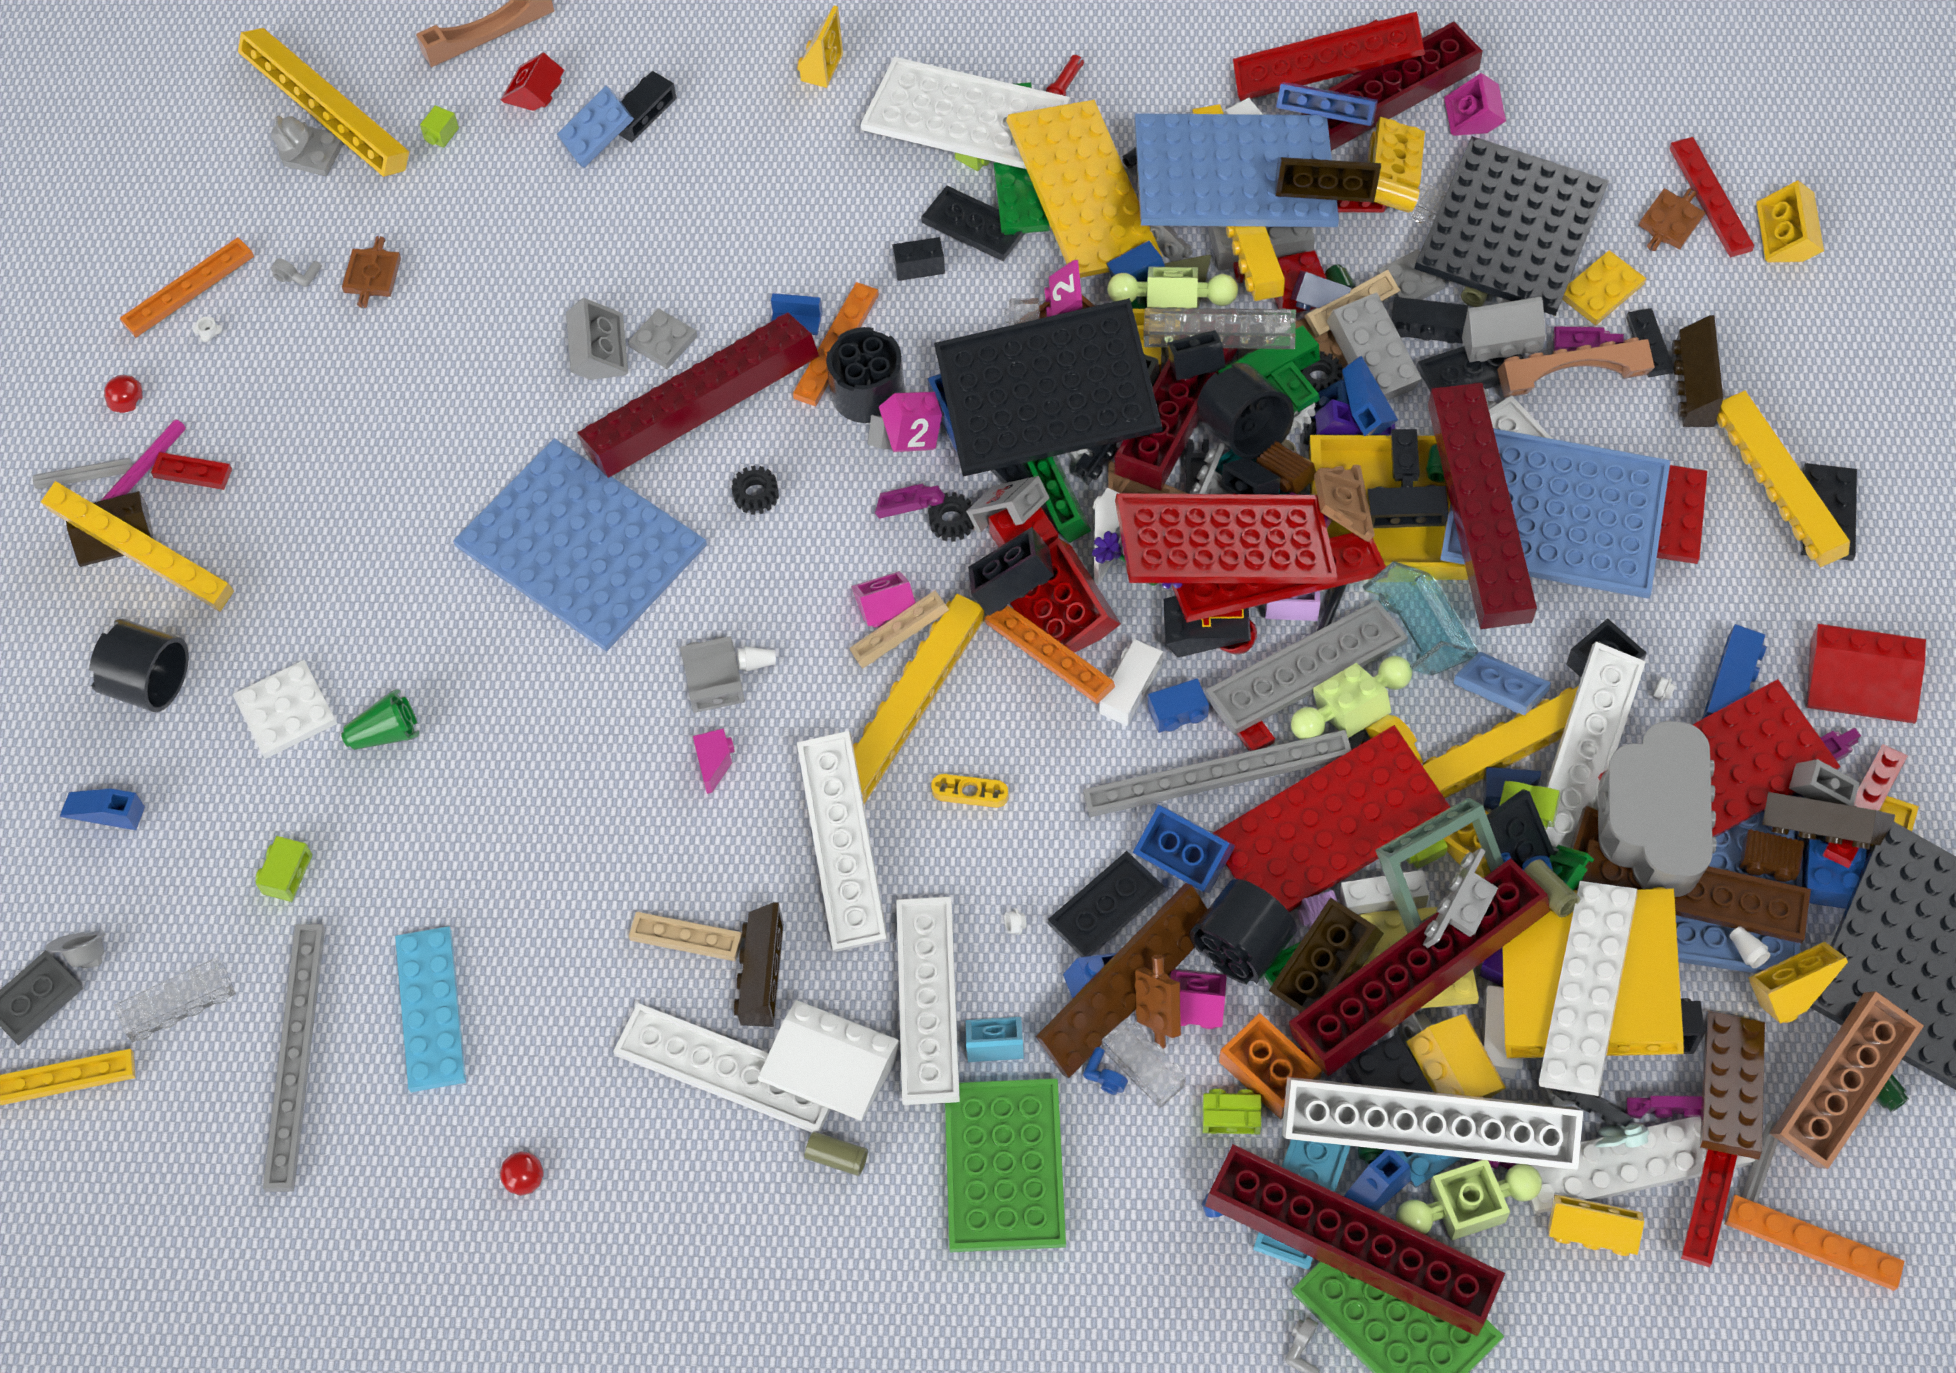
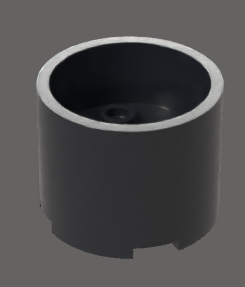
(864, 372)
(1245, 410)
(139, 665)
(1243, 931)

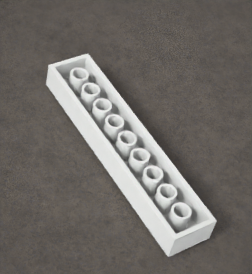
(1432, 1123)

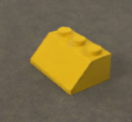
(1790, 224)
(1455, 1059)

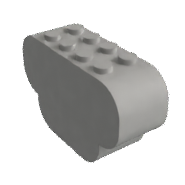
(1659, 807)

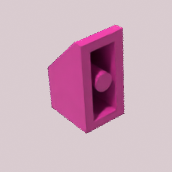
(713, 756)

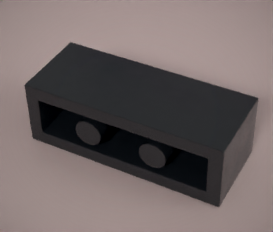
(647, 103)
(1429, 319)
(1408, 506)

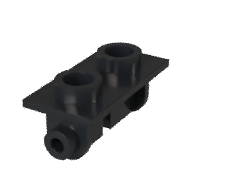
(1092, 466)

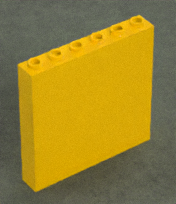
(1406, 545)
(1648, 998)

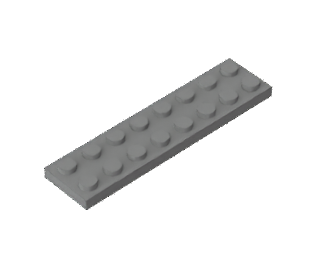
(1304, 665)

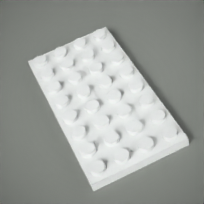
(952, 110)

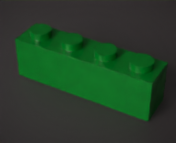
(1269, 360)
(1062, 500)

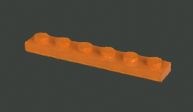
(186, 287)
(849, 317)
(1051, 653)
(1814, 1242)

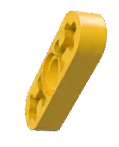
(963, 781)

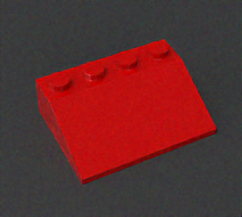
(1069, 603)
(1865, 673)

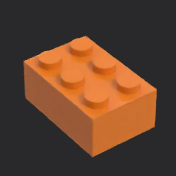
(1264, 1059)

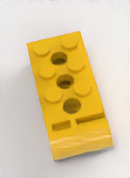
(1401, 156)

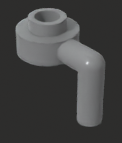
(285, 271)
(1303, 1333)

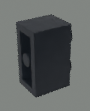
(918, 258)
(1196, 355)
(1248, 477)

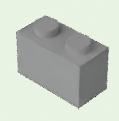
(1823, 783)

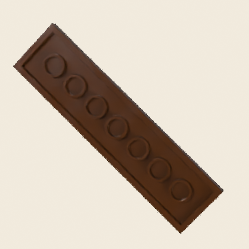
(1723, 898)
(1112, 992)

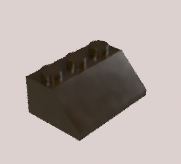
(130, 509)

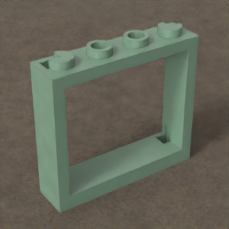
(1426, 835)

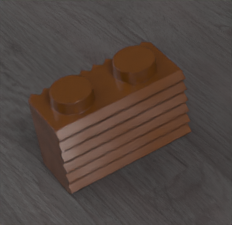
(1291, 467)
(1771, 855)

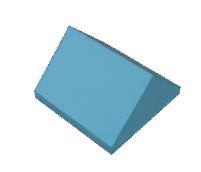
(994, 1039)

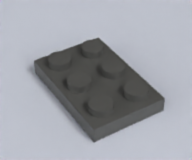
(35, 996)

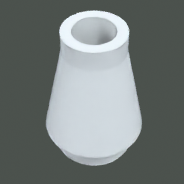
(755, 658)
(1750, 948)

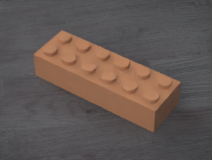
(1846, 1079)

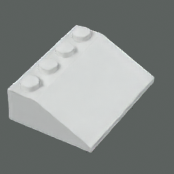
(829, 1060)

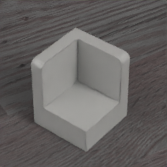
(877, 433)

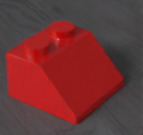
(534, 83)

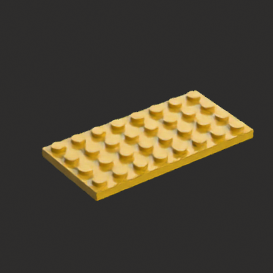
(1080, 183)

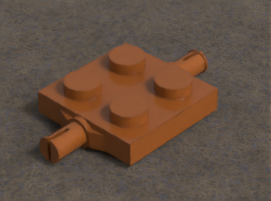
(1671, 219)
(371, 272)
(1158, 1001)

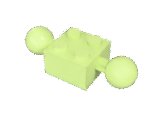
(1173, 288)
(1352, 699)
(1470, 1199)

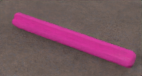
(146, 460)

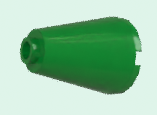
(382, 723)

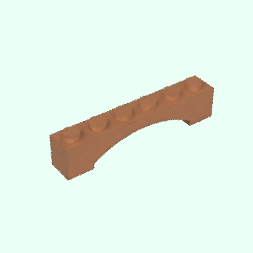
(445, 43)
(1629, 358)

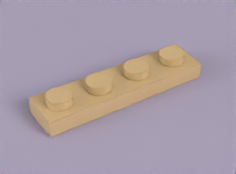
(1382, 284)
(898, 629)
(685, 936)

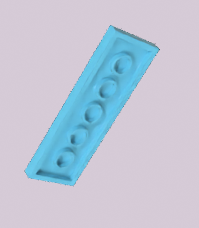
(430, 1009)
(1318, 1163)

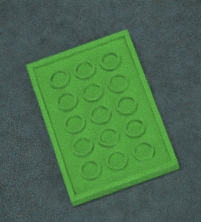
(1005, 1166)
(1388, 1331)

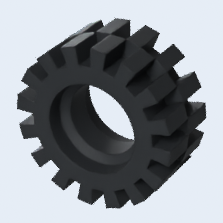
(1326, 365)
(751, 478)
(951, 529)

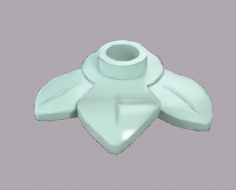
(1632, 1135)

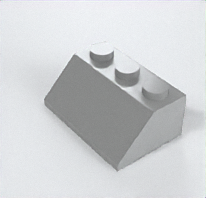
(1504, 329)
(596, 341)

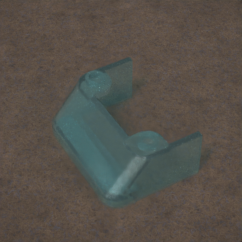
(1426, 616)

